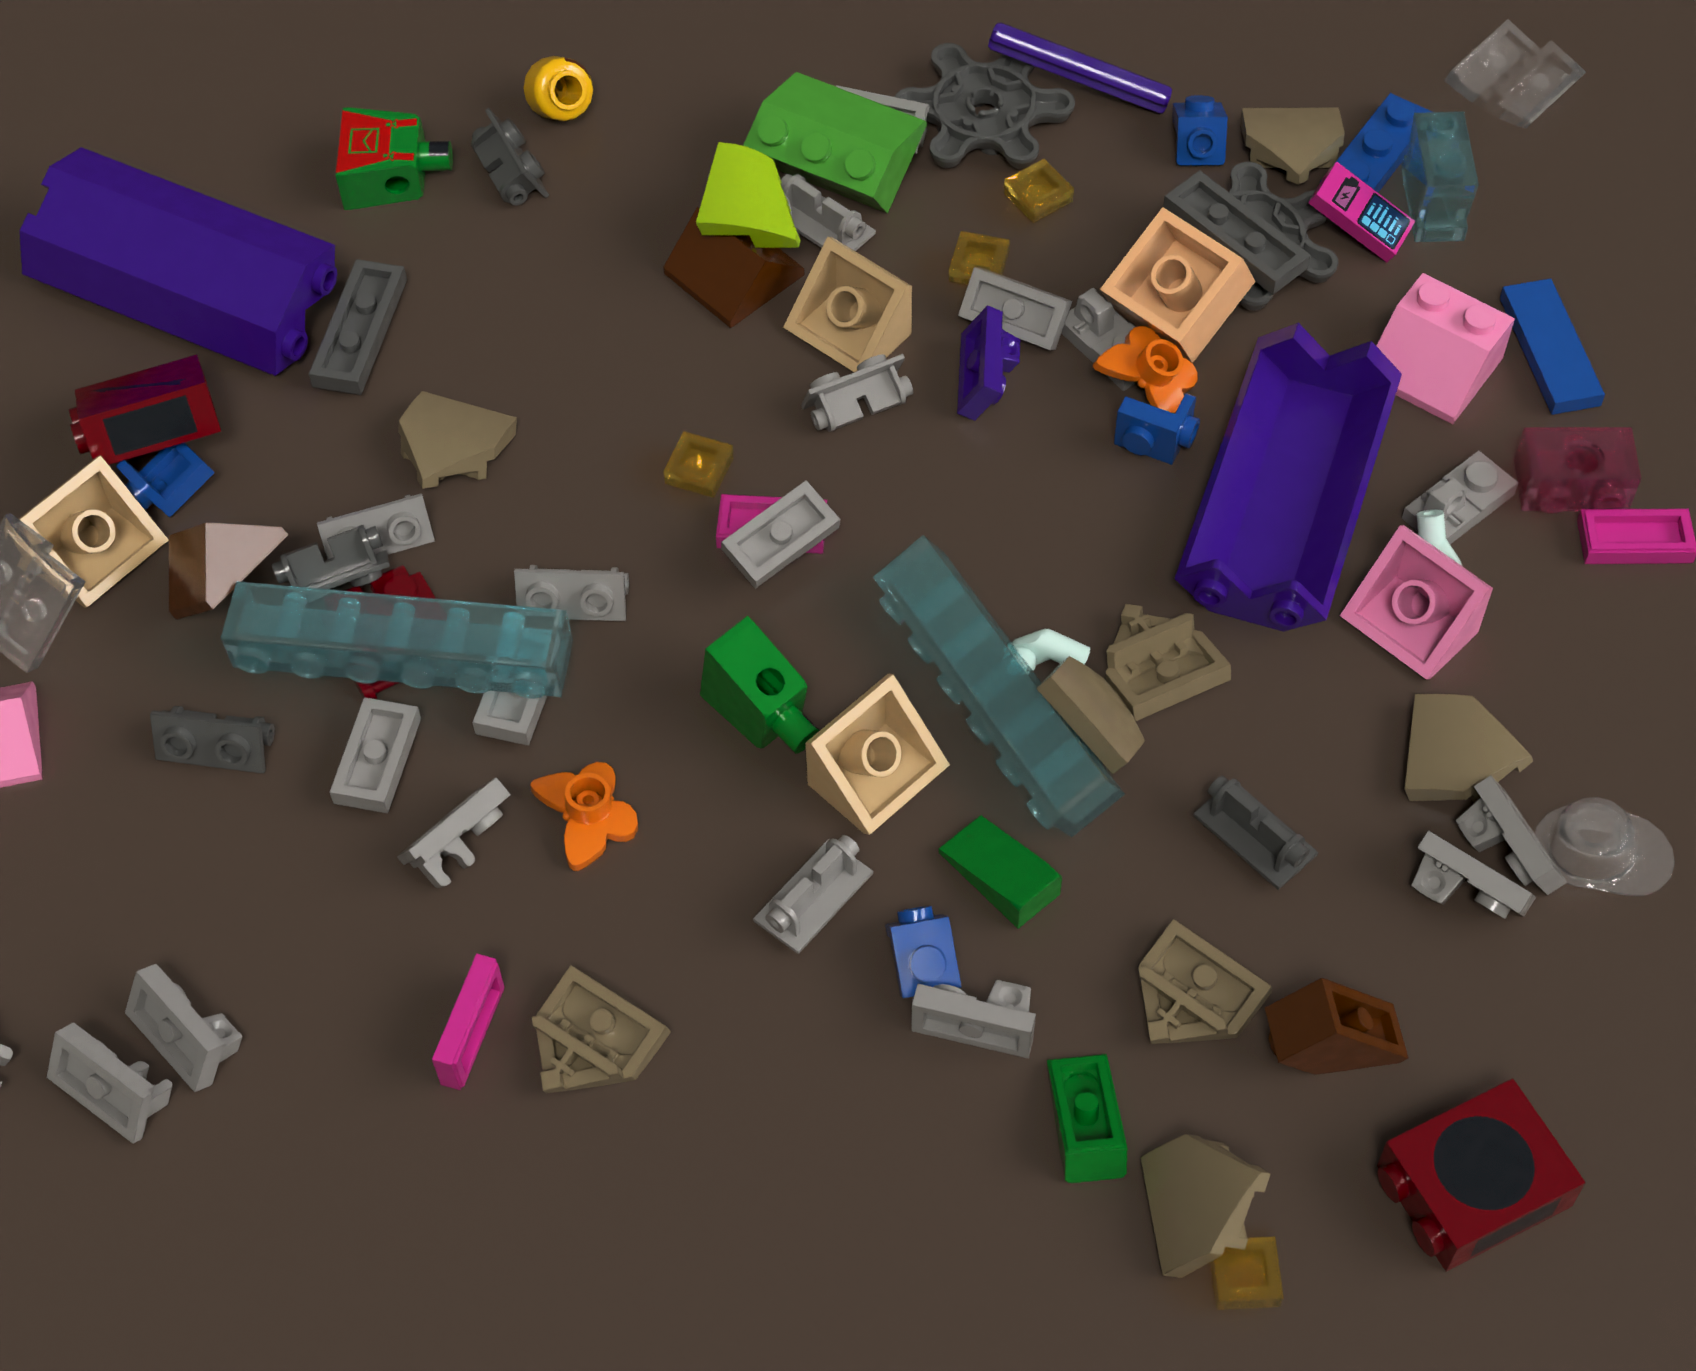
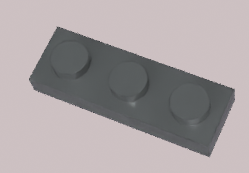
(1221, 216)
(358, 327)

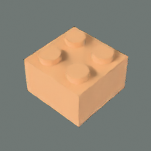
(1178, 283)

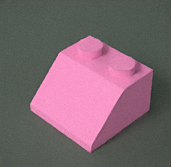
(1443, 346)

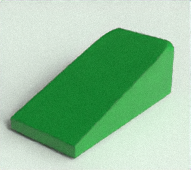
(1003, 870)
(1087, 1119)

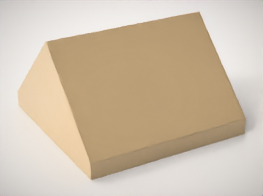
(851, 307)
(95, 528)
(873, 756)

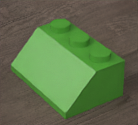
(836, 139)

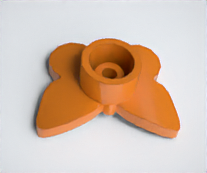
(1153, 365)
(589, 809)

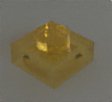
(1038, 190)
(977, 251)
(698, 464)
(1248, 1276)

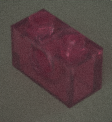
(1576, 468)

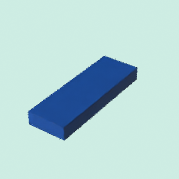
(1552, 346)

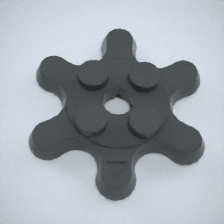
(993, 131)
(1290, 217)

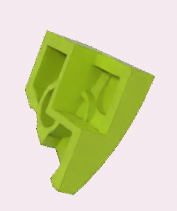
(746, 199)

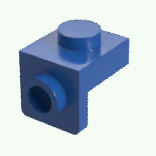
(1200, 131)
(1154, 430)
(167, 478)
(923, 950)

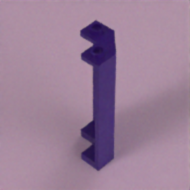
(177, 259)
(1289, 481)

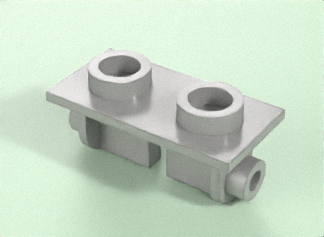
(823, 217)
(838, 396)
(399, 523)
(581, 593)
(814, 894)

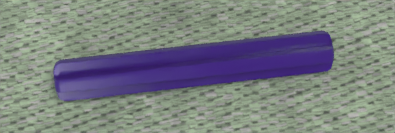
(1080, 68)

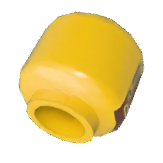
(567, 99)

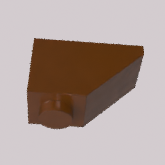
(1334, 1029)

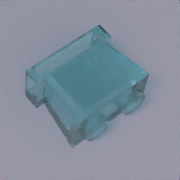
(1439, 176)

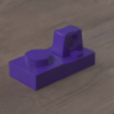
(984, 356)

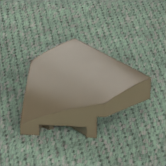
(1293, 138)
(452, 437)
(1161, 661)
(1093, 712)
(1457, 747)
(1196, 990)
(592, 1036)
(1198, 1201)

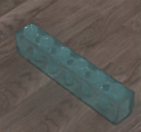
(398, 639)
(997, 687)

